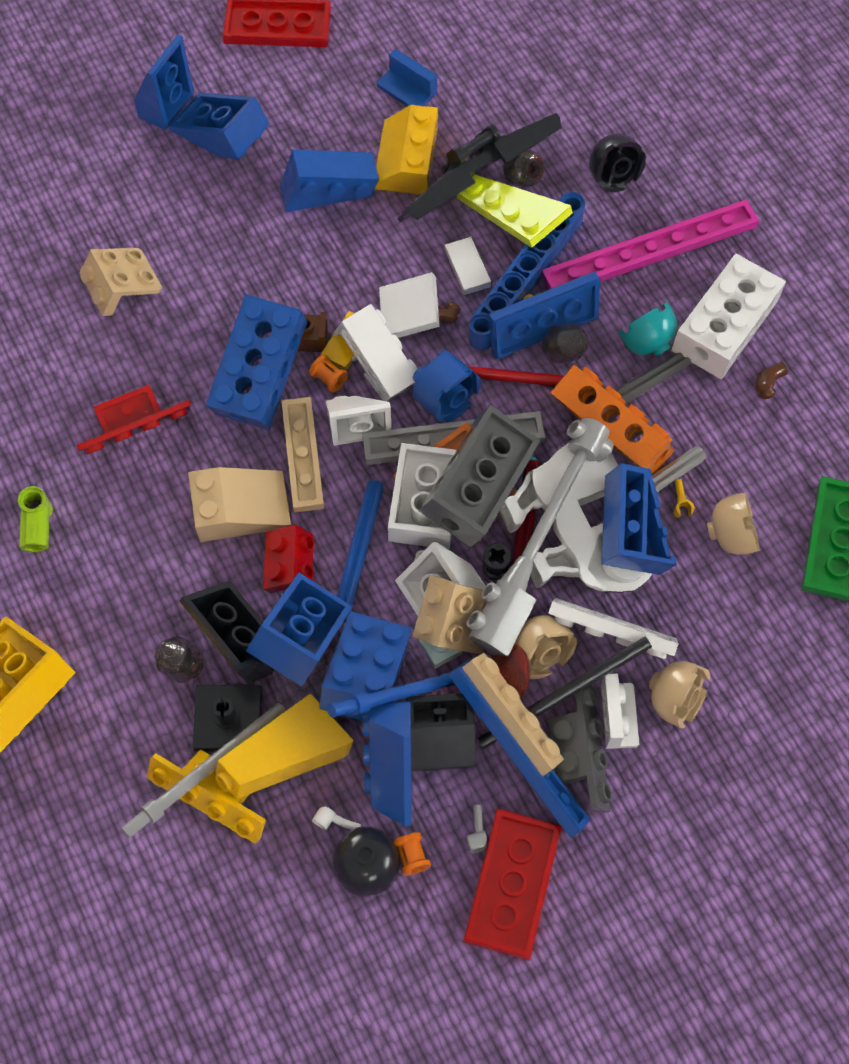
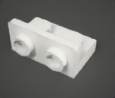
(619, 713)

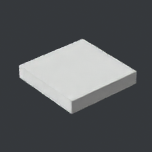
(410, 305)

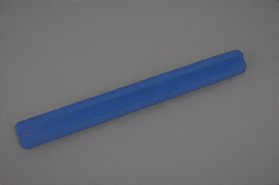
(360, 542)

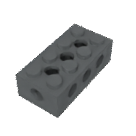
(480, 476)

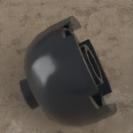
(616, 162)
(366, 861)

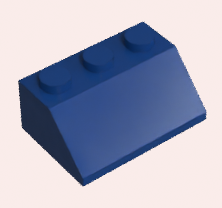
(389, 760)

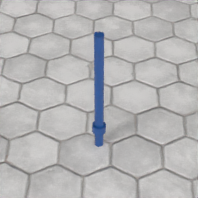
(362, 702)

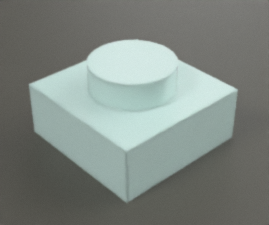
(438, 655)

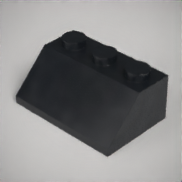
(230, 627)

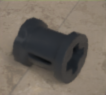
(498, 553)

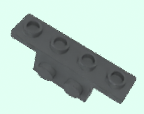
(580, 746)

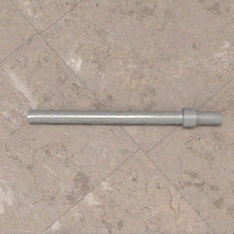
(154, 809)

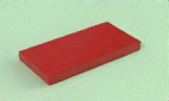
(277, 22)
(512, 884)

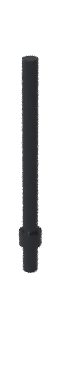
(579, 683)

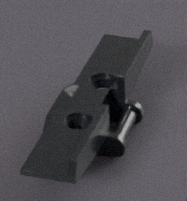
(483, 151)

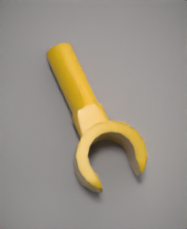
(682, 501)

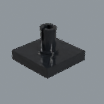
(223, 713)

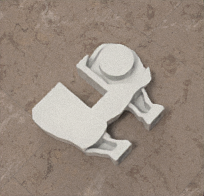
(581, 545)

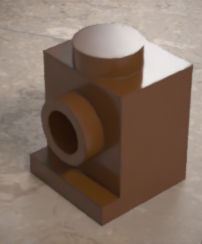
(315, 333)

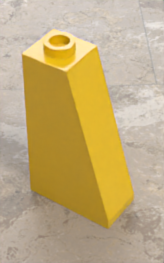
(283, 749)

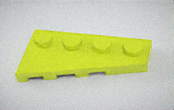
(515, 210)

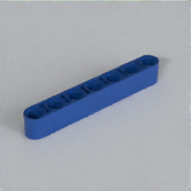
(523, 280)

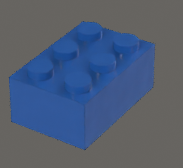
(299, 629)
(365, 659)

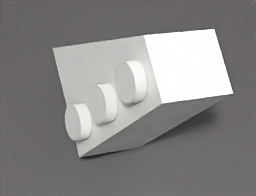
(377, 352)

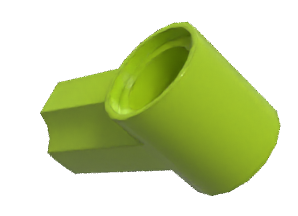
(34, 522)

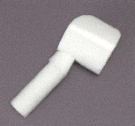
(326, 816)

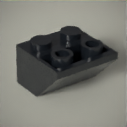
(442, 732)

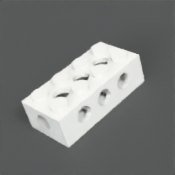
(718, 345)

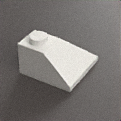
(356, 415)
(438, 562)

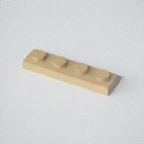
(302, 454)
(513, 714)

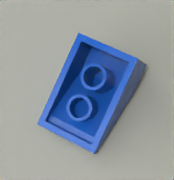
(165, 87)
(221, 123)

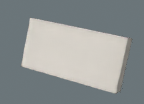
(467, 265)

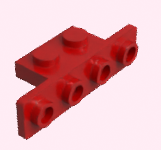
(128, 413)

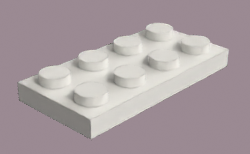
(599, 623)

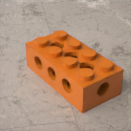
(582, 386)

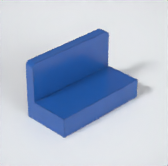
(408, 80)

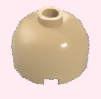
(734, 525)
(546, 644)
(679, 691)

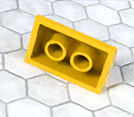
(407, 150)

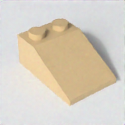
(237, 502)

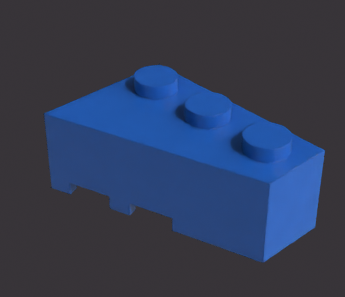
(327, 178)

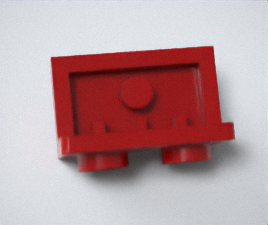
(287, 554)

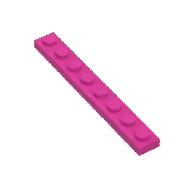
(656, 245)

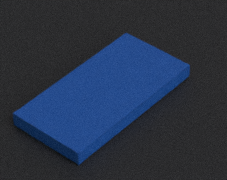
(530, 319)

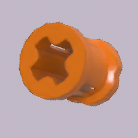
(328, 373)
(412, 854)

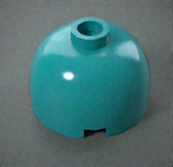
(651, 332)

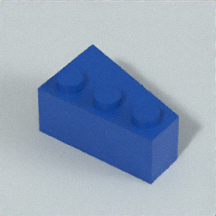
(632, 522)

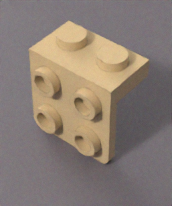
(117, 274)
(445, 615)

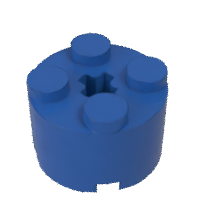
(445, 386)

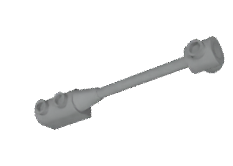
(507, 602)

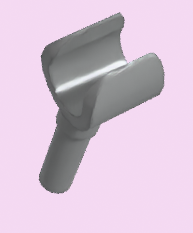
(477, 841)

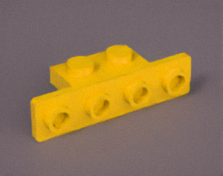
(208, 796)

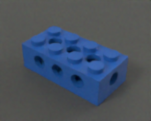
(244, 349)

